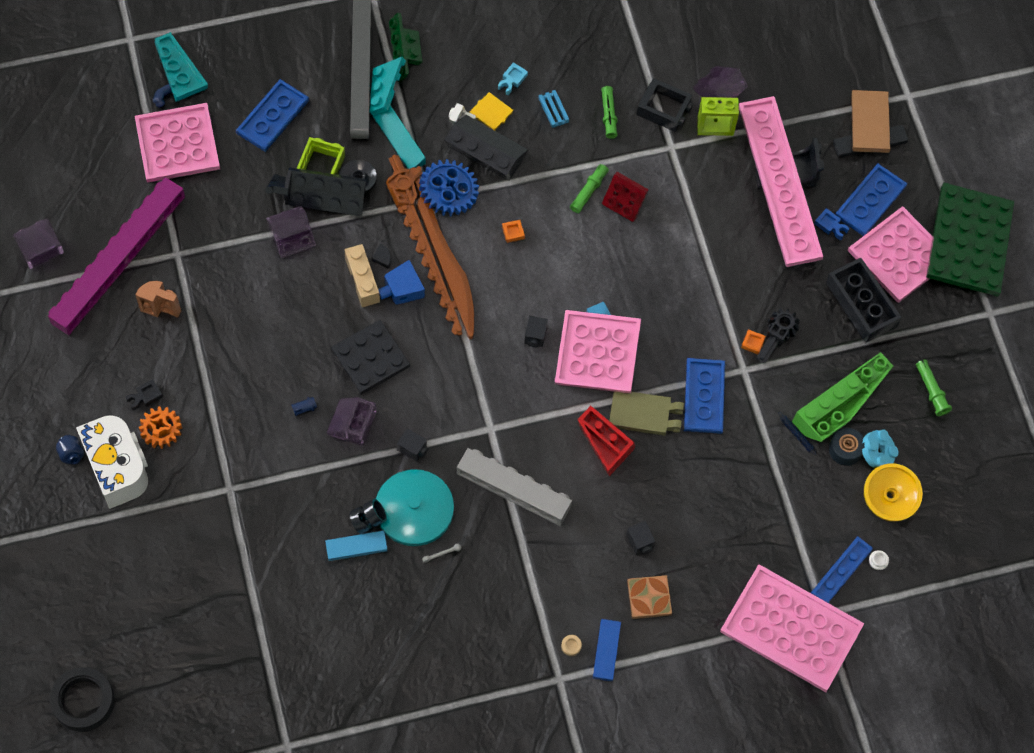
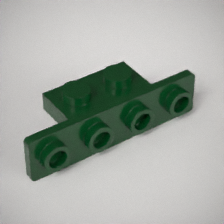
(404, 44)

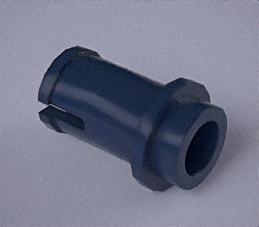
(304, 406)

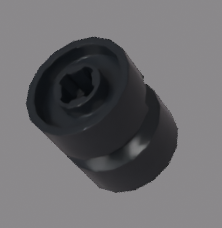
(368, 516)

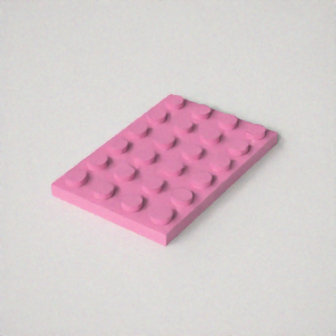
(792, 628)

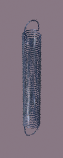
(801, 435)

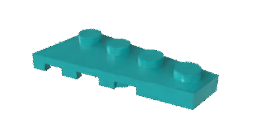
(179, 69)

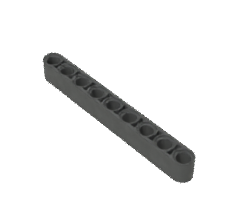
(360, 70)

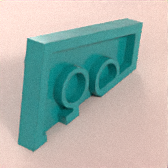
(382, 85)

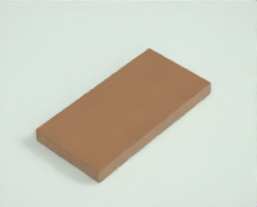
(870, 121)

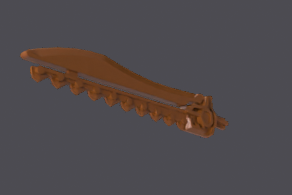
(403, 191)

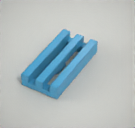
(548, 96)

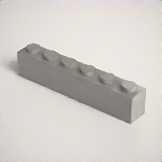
(514, 486)

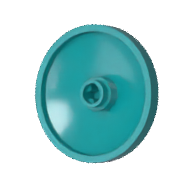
(416, 507)

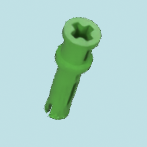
(936, 395)

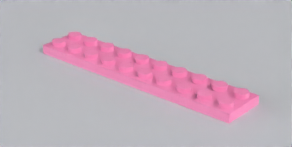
(780, 182)

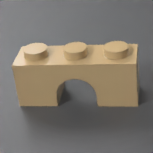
(362, 274)

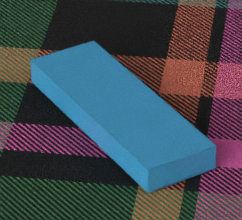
(356, 545)

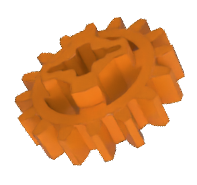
(157, 420)

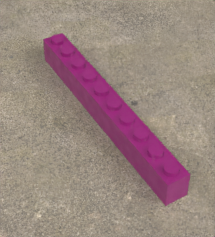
(116, 256)

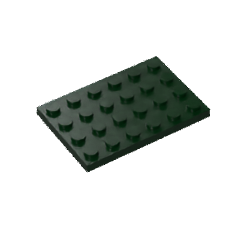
(970, 239)

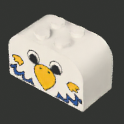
(115, 459)

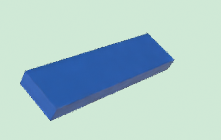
(842, 570)

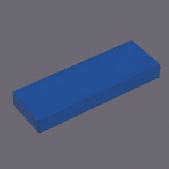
(606, 650)

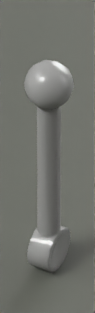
(457, 547)

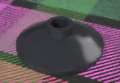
(360, 169)

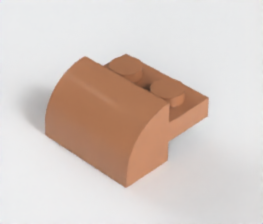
(154, 299)

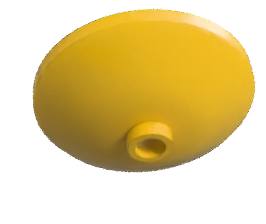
(901, 484)

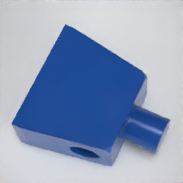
(402, 284)

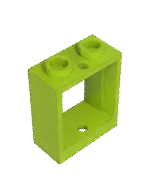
(716, 117)
(320, 146)

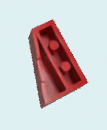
(606, 439)

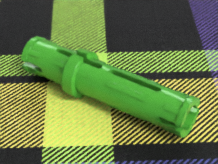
(607, 94)
(593, 182)

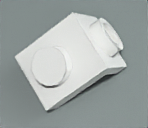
(457, 113)

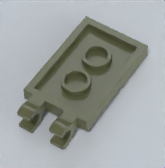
(645, 413)

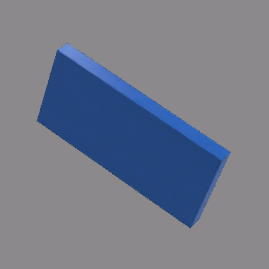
(272, 115)
(871, 199)
(704, 395)

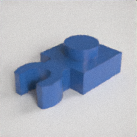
(830, 223)

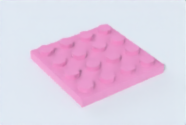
(177, 142)
(896, 253)
(598, 351)

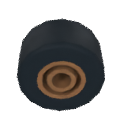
(845, 453)

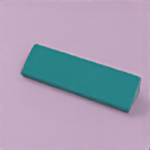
(400, 139)

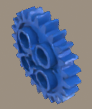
(449, 187)

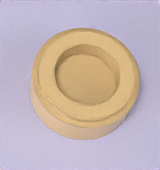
(571, 645)

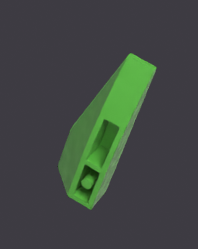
(842, 401)

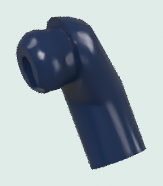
(160, 94)

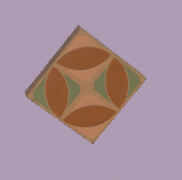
(649, 597)

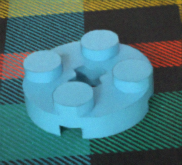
(874, 441)

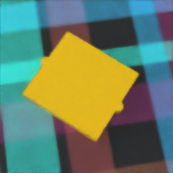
(491, 111)

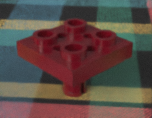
(626, 191)

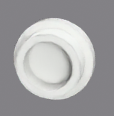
(878, 560)

